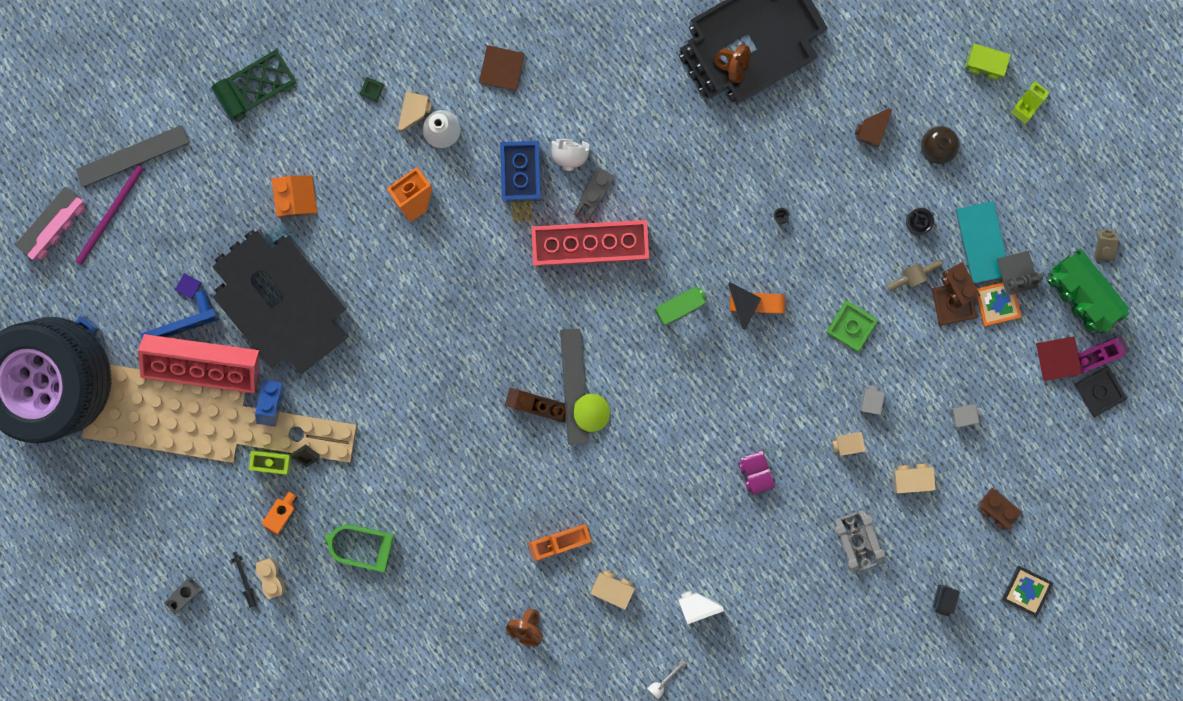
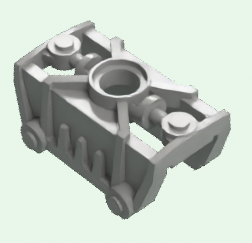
(869, 541)

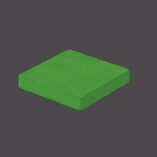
(852, 326)

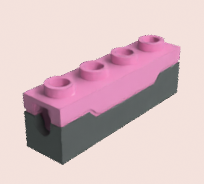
(50, 224)

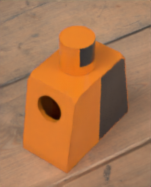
(275, 522)

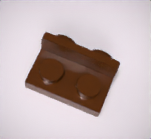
(960, 284)
(1000, 509)

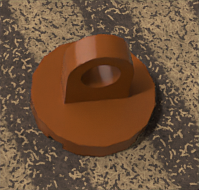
(737, 62)
(526, 628)

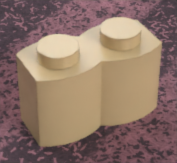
(271, 581)

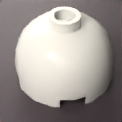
(569, 153)

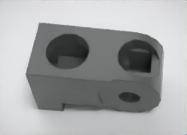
(183, 595)

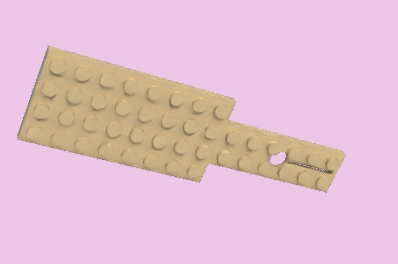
(204, 421)

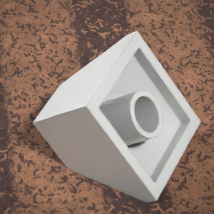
(698, 606)

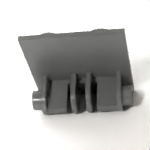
(1018, 273)

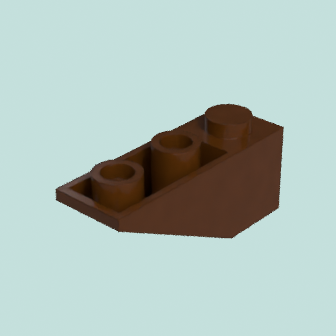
(536, 405)

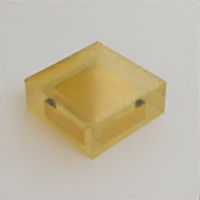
(521, 211)

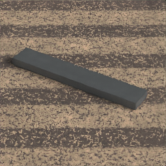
(132, 156)
(573, 381)

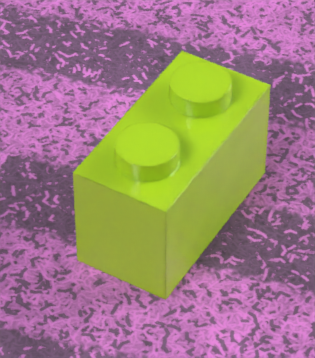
(987, 61)
(270, 462)

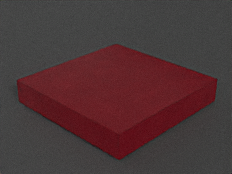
(1059, 358)

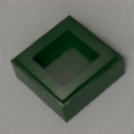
(372, 89)

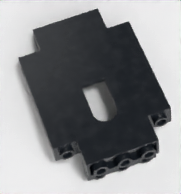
(777, 29)
(298, 326)

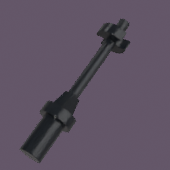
(248, 592)

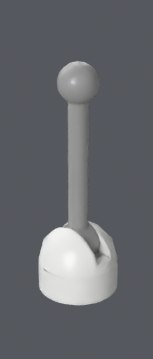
(657, 688)

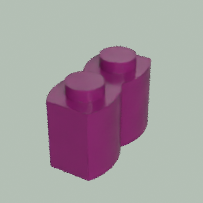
(757, 473)

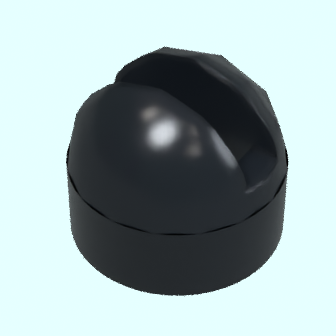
(779, 213)

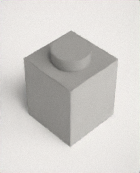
(872, 400)
(965, 415)

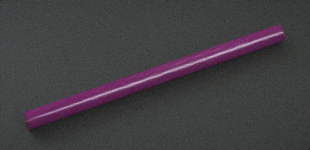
(109, 215)

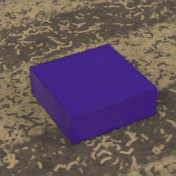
(188, 286)

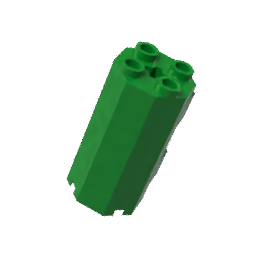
(1088, 292)

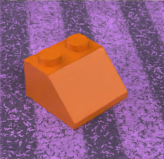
(294, 196)

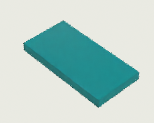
(981, 240)

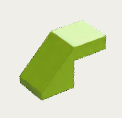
(1029, 102)

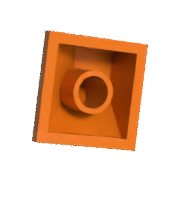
(411, 194)

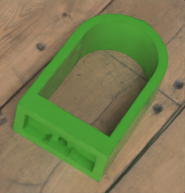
(384, 551)

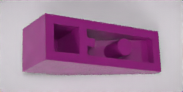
(1102, 353)

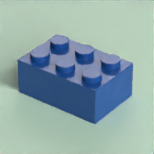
(520, 171)

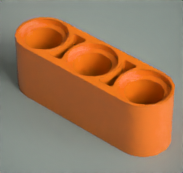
(768, 304)

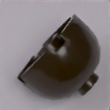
(940, 145)

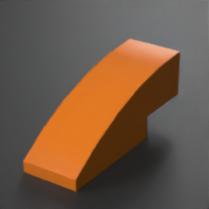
(559, 542)

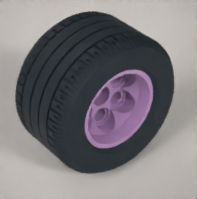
(76, 383)

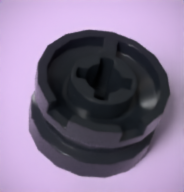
(925, 215)

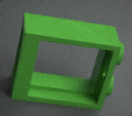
(680, 305)

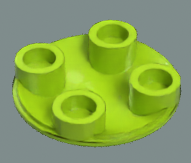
(591, 412)

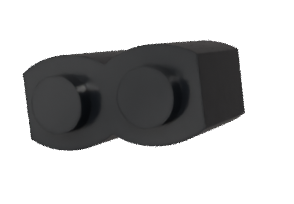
(945, 600)

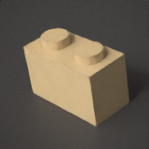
(914, 479)
(612, 589)

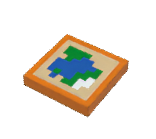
(996, 305)

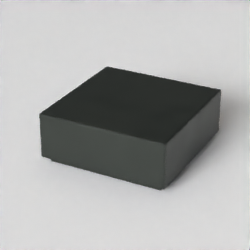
(306, 455)

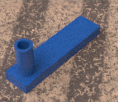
(205, 316)

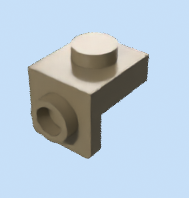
(1106, 245)

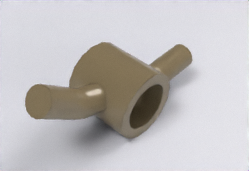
(914, 275)

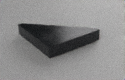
(744, 303)

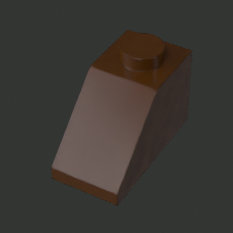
(873, 128)

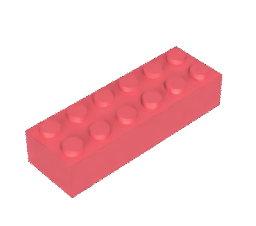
(590, 243)
(199, 363)

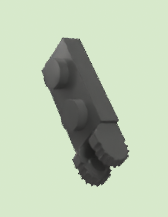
(594, 192)

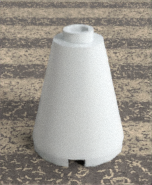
(443, 135)

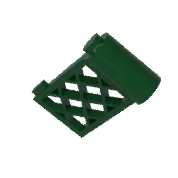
(231, 98)

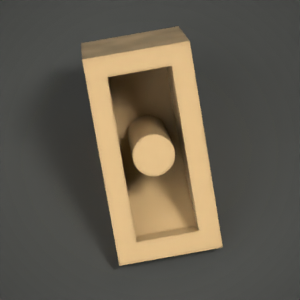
(413, 110)
(849, 443)

